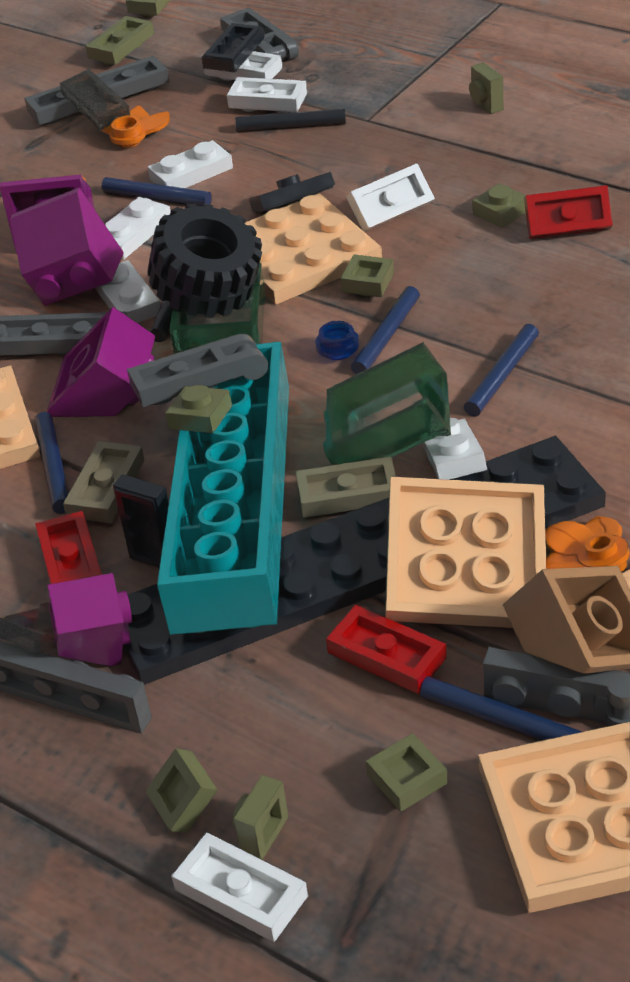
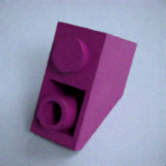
(90, 619)

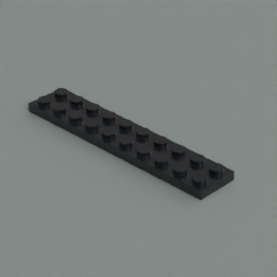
(346, 562)

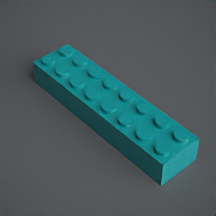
(228, 511)

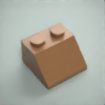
(575, 618)

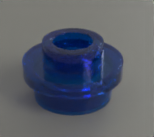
(337, 340)

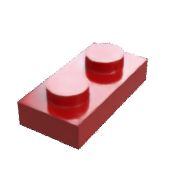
(568, 212)
(68, 548)
(386, 648)

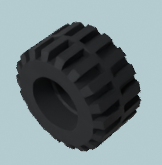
(204, 260)

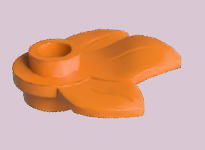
(131, 129)
(587, 545)

